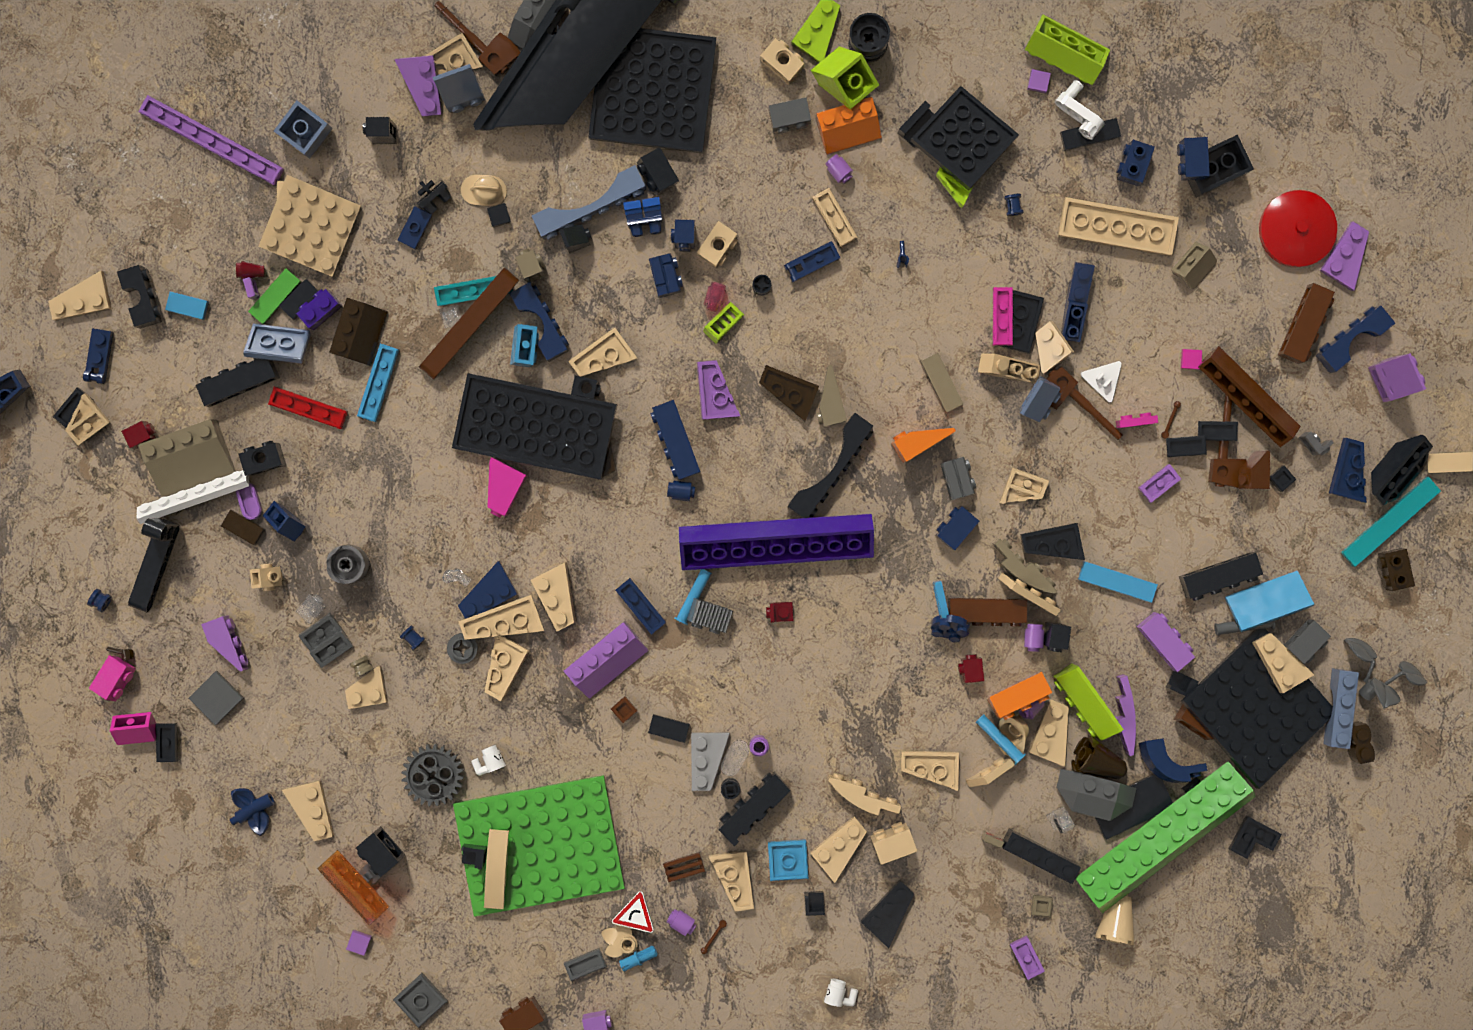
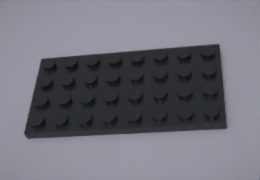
(534, 426)

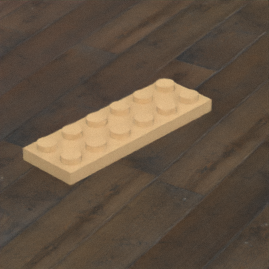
(1118, 226)

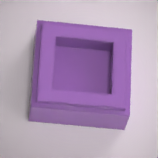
(1038, 81)
(251, 288)
(358, 942)

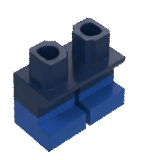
(635, 218)

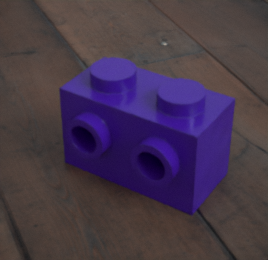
(319, 309)

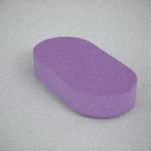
(249, 502)

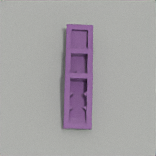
(1127, 718)

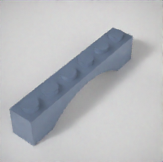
(627, 184)

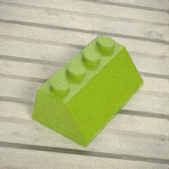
(1067, 50)
(1087, 702)

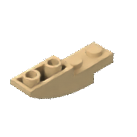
(855, 793)

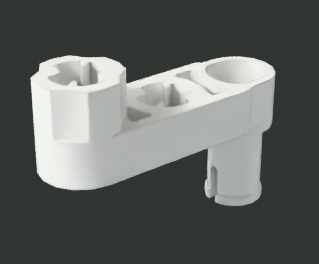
(1090, 121)

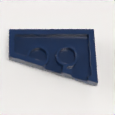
(488, 593)

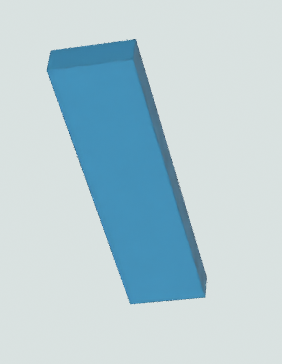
(378, 382)
(1117, 581)

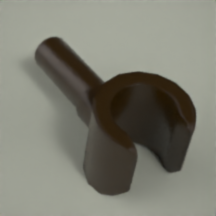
(127, 654)

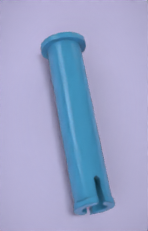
(695, 592)
(1006, 745)

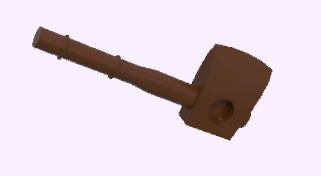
(495, 56)
(1067, 387)
(1224, 470)

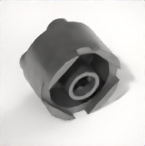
(336, 564)

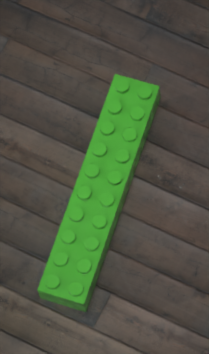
(1165, 837)

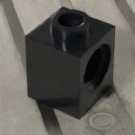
(580, 381)

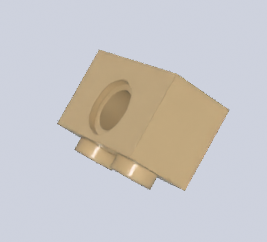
(788, 71)
(719, 233)

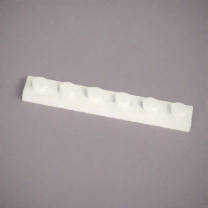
(192, 496)

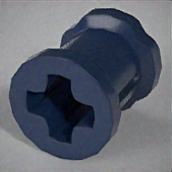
(1013, 204)
(412, 637)

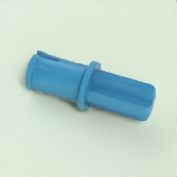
(638, 958)

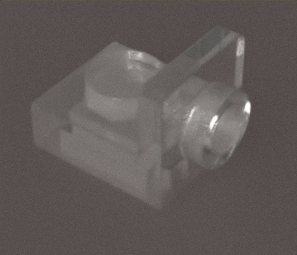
(311, 608)

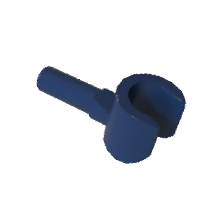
(902, 257)

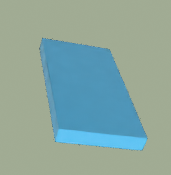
(1269, 601)

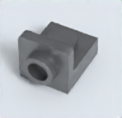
(1313, 443)

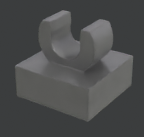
(368, 875)

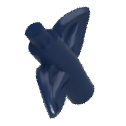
(252, 809)

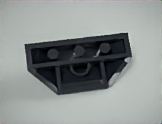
(1399, 468)

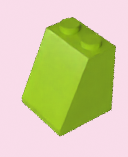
(845, 76)

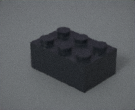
(1226, 163)

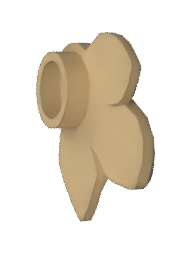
(616, 937)

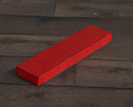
(307, 407)

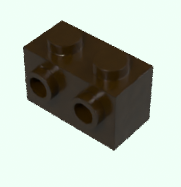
(1395, 569)

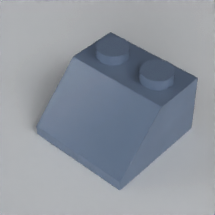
(1039, 399)

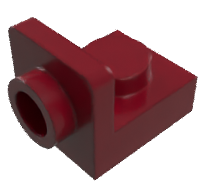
(780, 612)

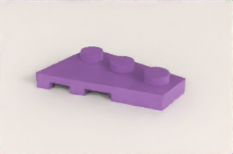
(419, 75)
(1346, 257)

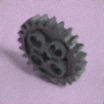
(423, 789)

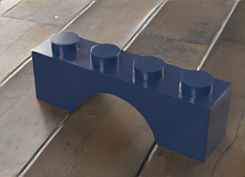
(527, 300)
(1336, 354)

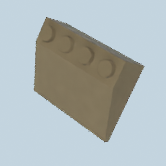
(187, 457)

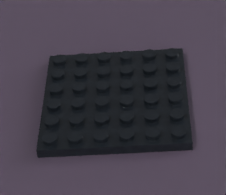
(656, 92)
(1250, 715)

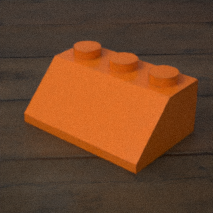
(848, 127)
(1020, 696)

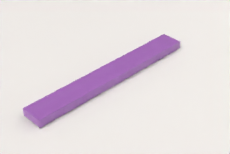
(211, 140)

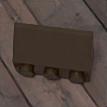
(358, 331)

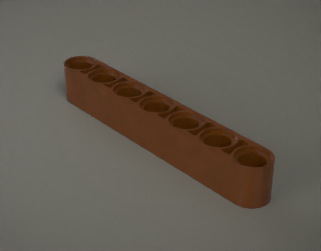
(469, 323)

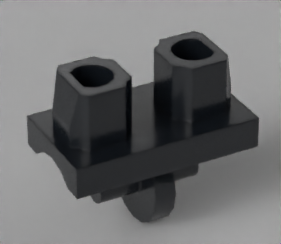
(426, 202)

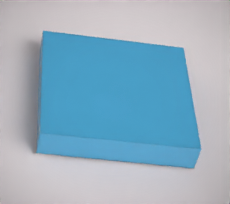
(788, 860)

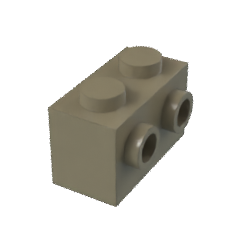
(531, 265)

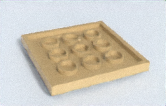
(309, 226)

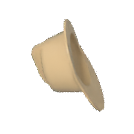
(483, 190)
(1015, 730)

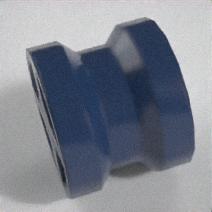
(99, 600)

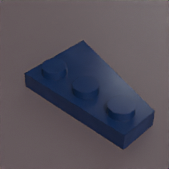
(1348, 472)

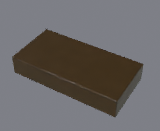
(242, 527)

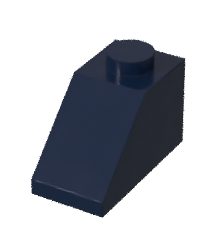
(284, 521)

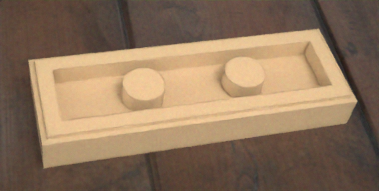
(834, 217)

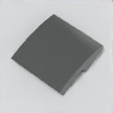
(325, 640)

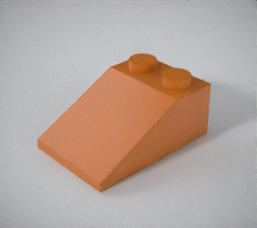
(915, 442)

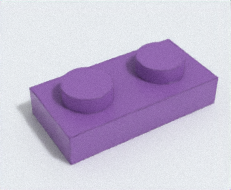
(1159, 483)
(1027, 957)

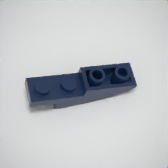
(1076, 301)

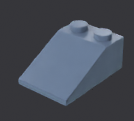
(459, 88)

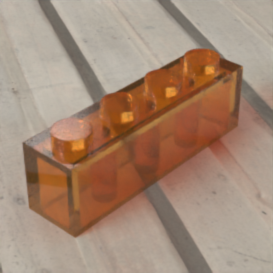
(353, 887)

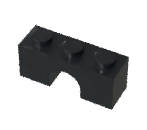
(146, 311)

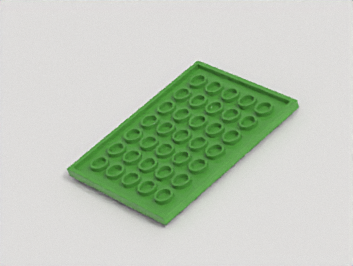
(557, 843)

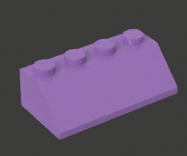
(606, 660)

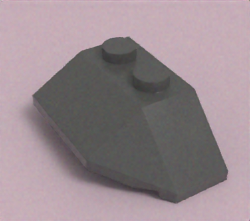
(528, 19)
(1094, 795)

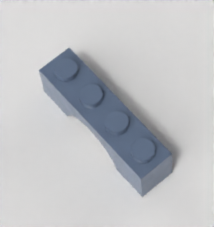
(1344, 690)

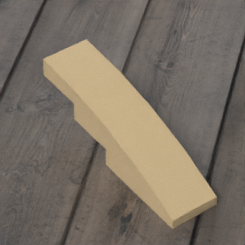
(1450, 462)
(496, 869)

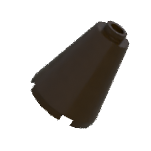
(1097, 759)

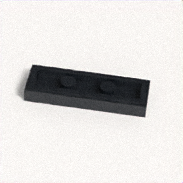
(1074, 139)

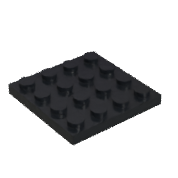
(964, 138)

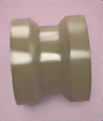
(361, 666)

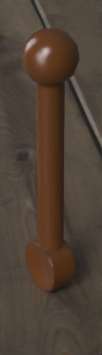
(1165, 434)
(722, 924)

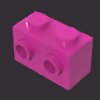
(112, 678)
(133, 728)

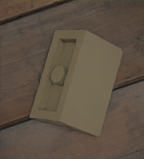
(1195, 264)

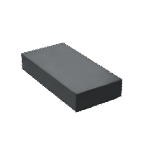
(585, 964)

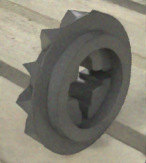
(457, 655)

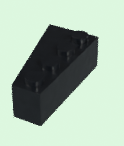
(753, 807)

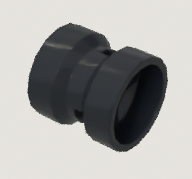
(761, 282)
(728, 786)

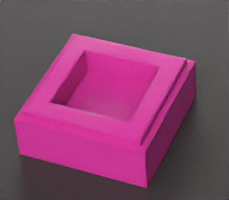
(1191, 359)

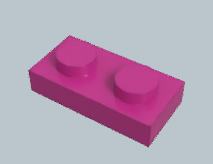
(1128, 421)

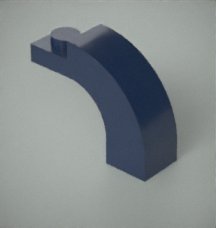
(1162, 766)

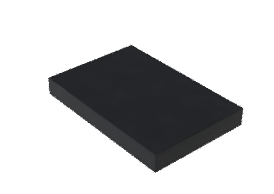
(1025, 320)

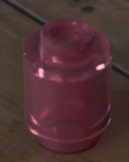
(715, 296)

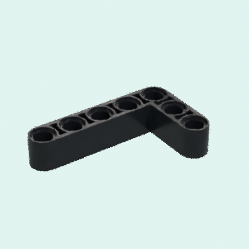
(163, 537)

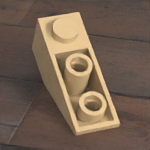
(1008, 368)

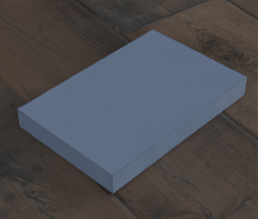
(277, 343)

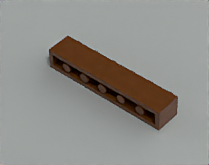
(1249, 396)

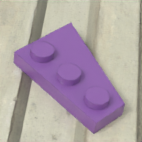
(714, 394)

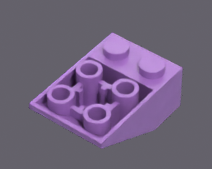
(1397, 377)

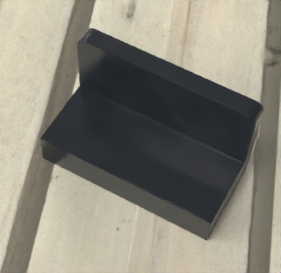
(915, 122)

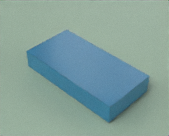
(186, 305)
(940, 598)

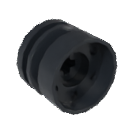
(868, 27)

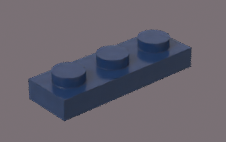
(640, 606)

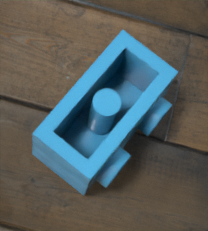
(523, 345)

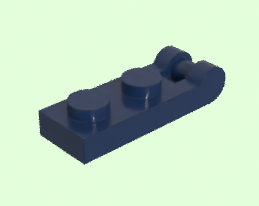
(812, 261)
(98, 356)

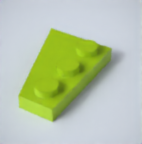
(817, 30)

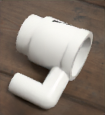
(492, 759)
(836, 992)

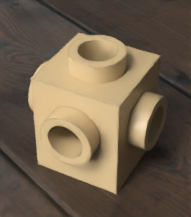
(266, 577)

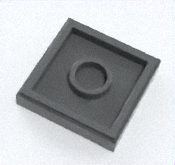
(216, 698)
(420, 1000)

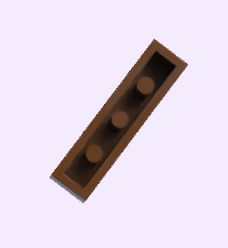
(1306, 323)
(989, 610)

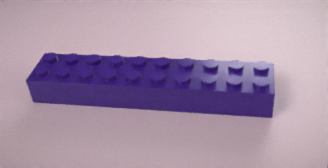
(776, 542)

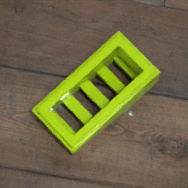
(717, 337)

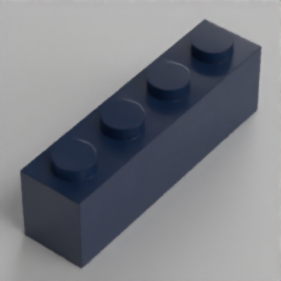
(676, 440)

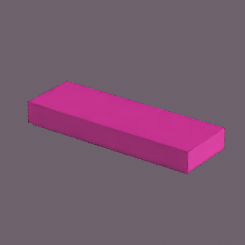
(1002, 316)

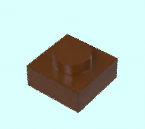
(624, 709)

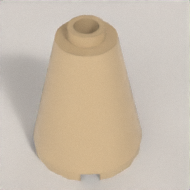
(1118, 923)

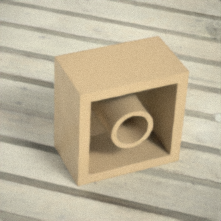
(893, 842)

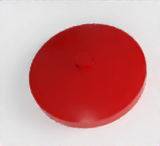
(1298, 228)

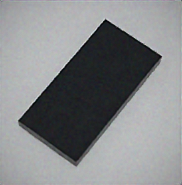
(1149, 801)

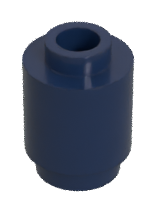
(680, 490)

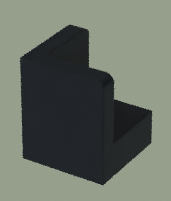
(1181, 683)
(474, 855)
(814, 903)

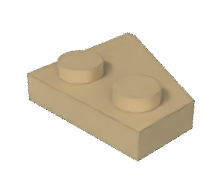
(1051, 347)
(86, 420)
(1023, 486)
(990, 773)

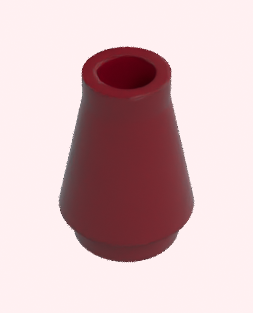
(247, 269)

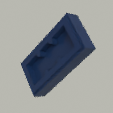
(415, 227)

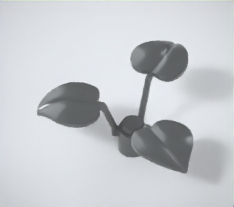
(1373, 687)

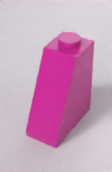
(503, 487)

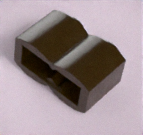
(1361, 749)

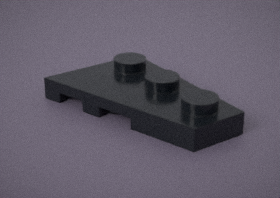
(1056, 541)
(888, 913)

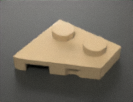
(367, 690)

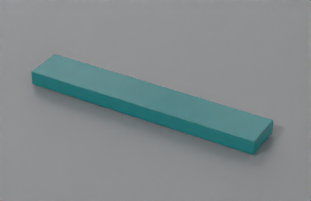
(1390, 521)

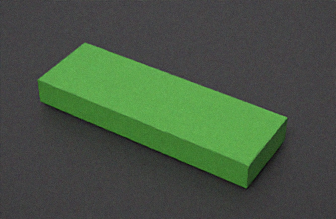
(274, 296)

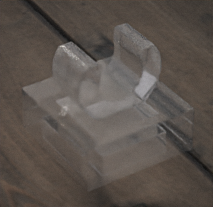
(450, 315)

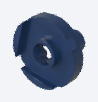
(951, 627)

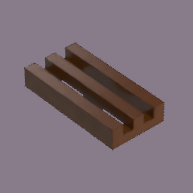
(685, 874)

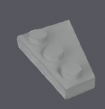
(705, 757)

